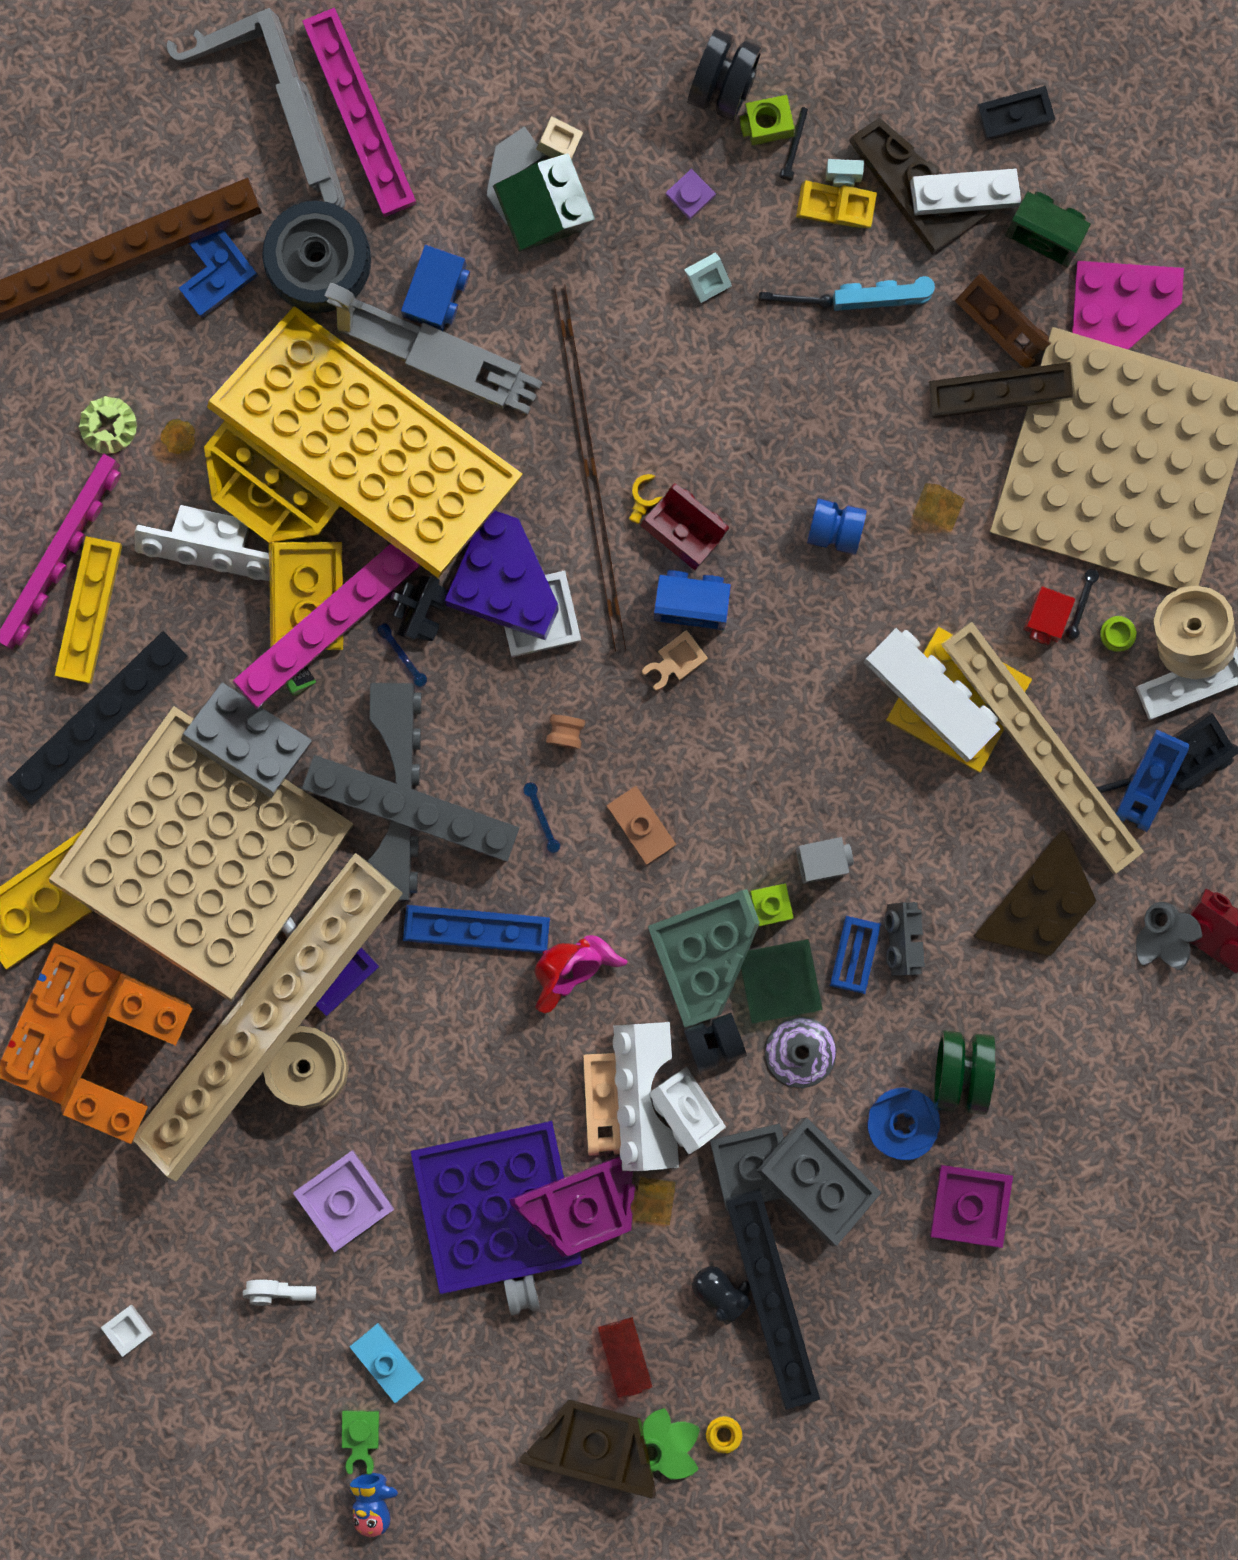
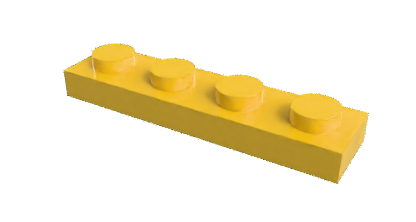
(88, 610)

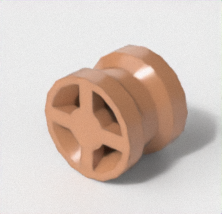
(565, 731)

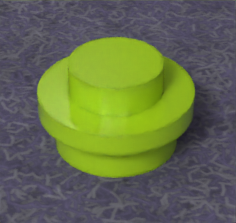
(1118, 633)

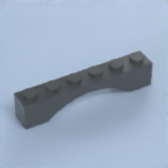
(393, 714)
(410, 808)

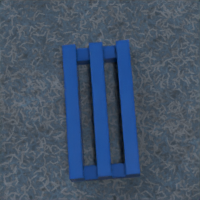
(862, 924)

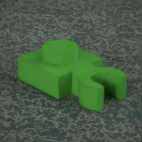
(360, 1432)

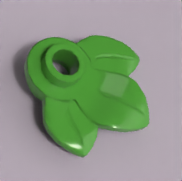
(671, 1443)

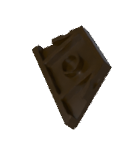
(1042, 903)
(596, 1448)

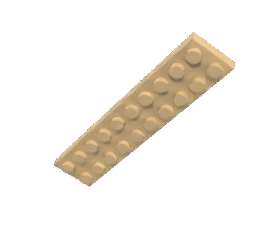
(266, 1016)

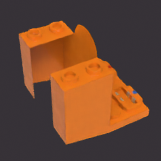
(64, 1026)

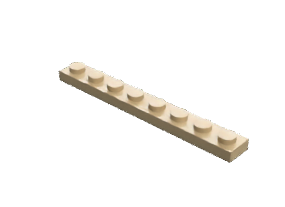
(1042, 748)

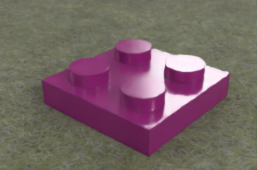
(971, 1206)

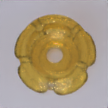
(174, 427)

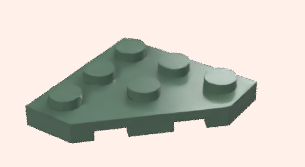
(705, 953)

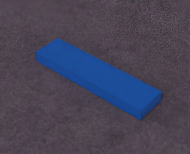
(476, 929)

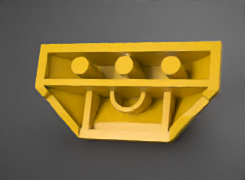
(263, 489)

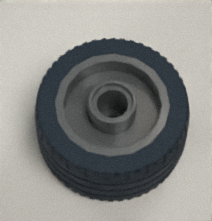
(312, 230)

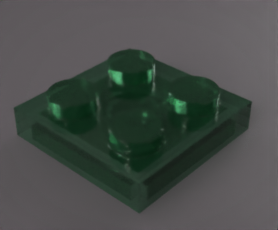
(780, 981)

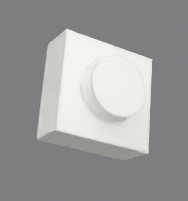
(127, 1330)

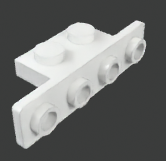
(205, 541)

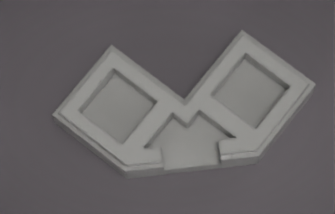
(510, 158)

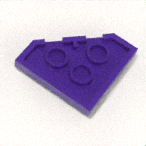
(504, 579)

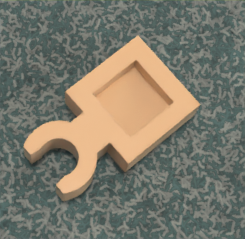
(679, 657)

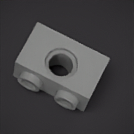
(824, 860)

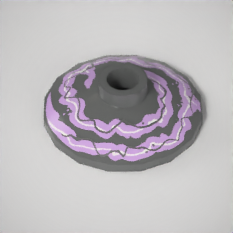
(782, 1046)

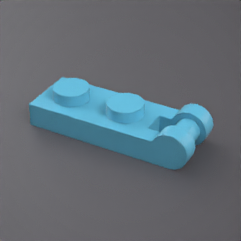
(883, 295)

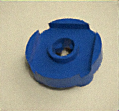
(922, 1132)

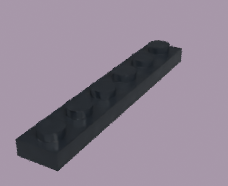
(98, 718)
(772, 1299)

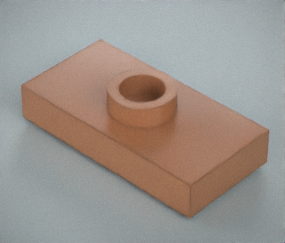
(641, 825)

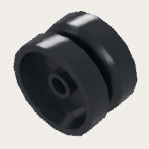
(727, 75)

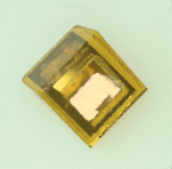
(938, 506)
(654, 1200)

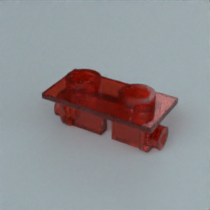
(625, 1357)

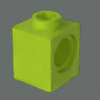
(776, 107)
(772, 904)

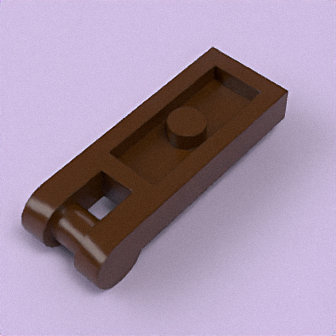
(1002, 320)

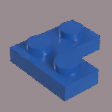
(224, 273)

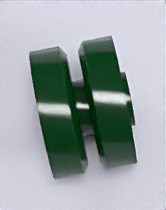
(969, 1072)

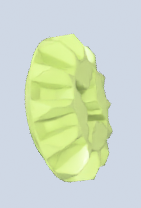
(104, 441)

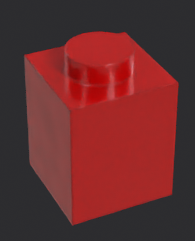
(1048, 615)

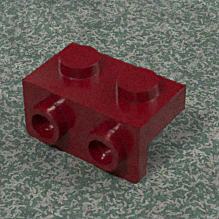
(685, 526)
(1218, 927)

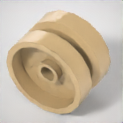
(1195, 632)
(323, 1080)

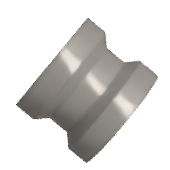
(521, 1295)

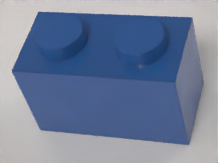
(435, 288)

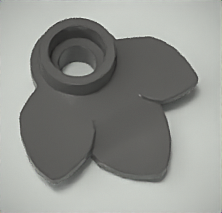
(1167, 941)

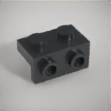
(1207, 751)

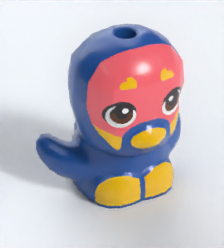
(370, 1510)

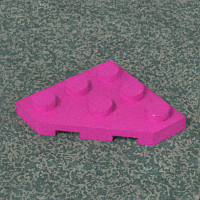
(1123, 300)

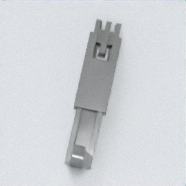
(291, 91)
(433, 352)

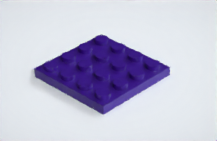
(468, 1210)

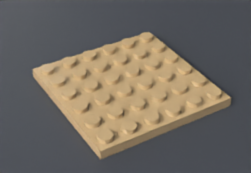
(1125, 468)
(199, 859)

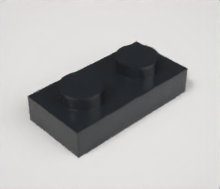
(1015, 113)

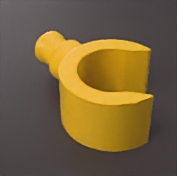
(641, 505)

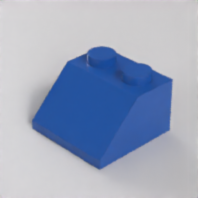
(692, 601)

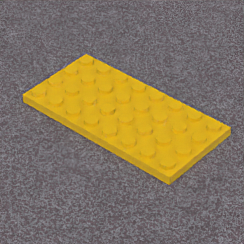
(365, 441)

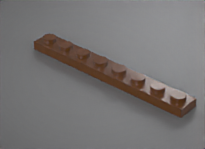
(127, 247)

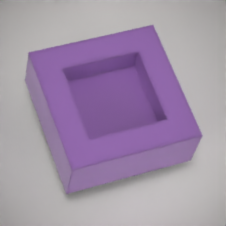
(690, 194)

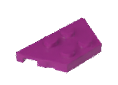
(581, 1207)

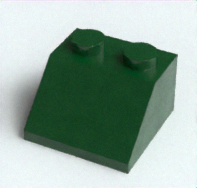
(544, 203)
(1048, 228)

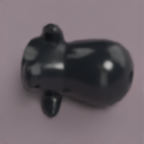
(718, 1293)

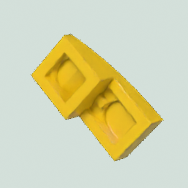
(836, 205)

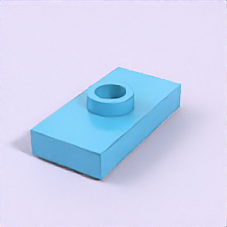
(386, 1363)

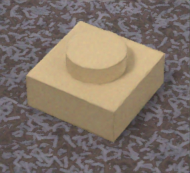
(558, 139)

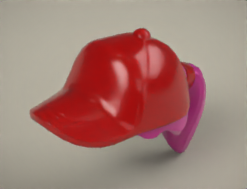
(583, 959)

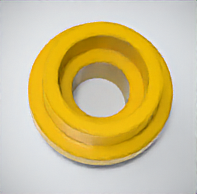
(724, 1446)

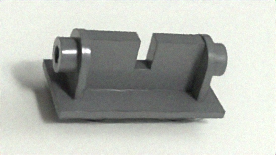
(902, 922)

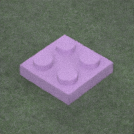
(343, 1200)

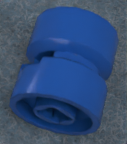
(836, 526)

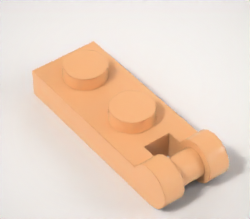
(601, 1102)

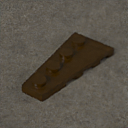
(894, 165)

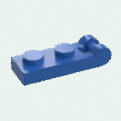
(1152, 779)

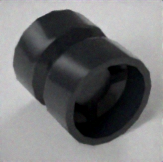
(727, 1038)

